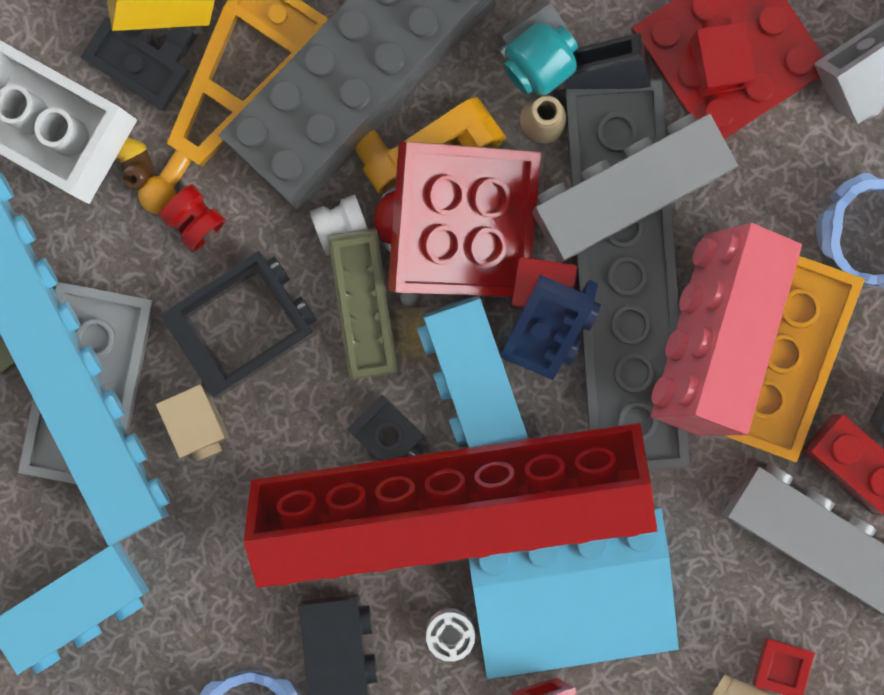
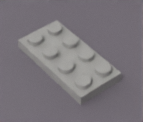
(118, 334)

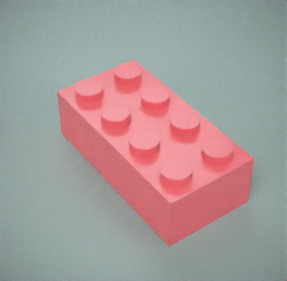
(725, 331)

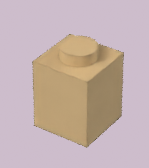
(193, 423)

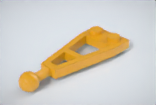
(283, 22)

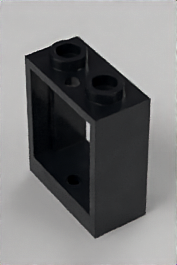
(195, 347)

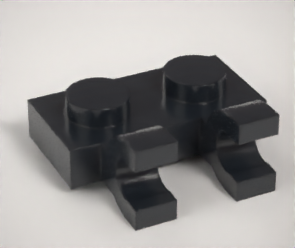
(139, 65)

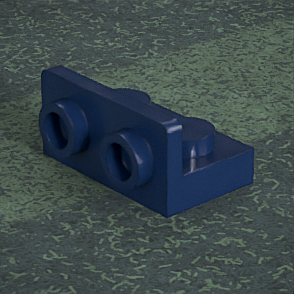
(550, 325)

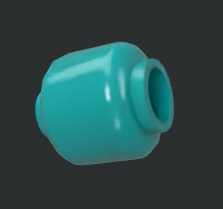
(540, 58)

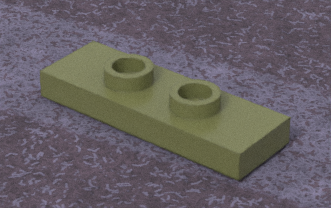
(362, 303)

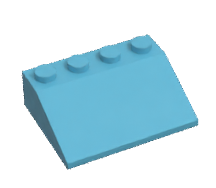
(575, 603)

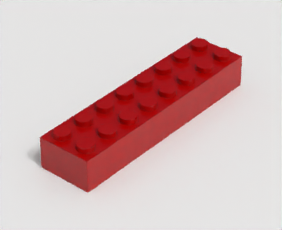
(449, 506)

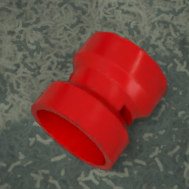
(191, 217)

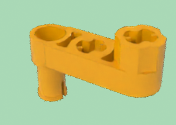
(462, 126)

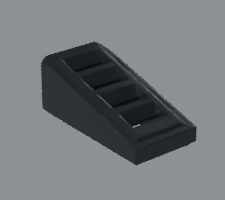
(611, 65)

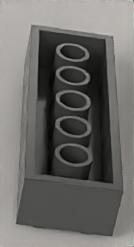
(344, 88)

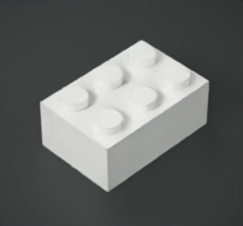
(57, 125)

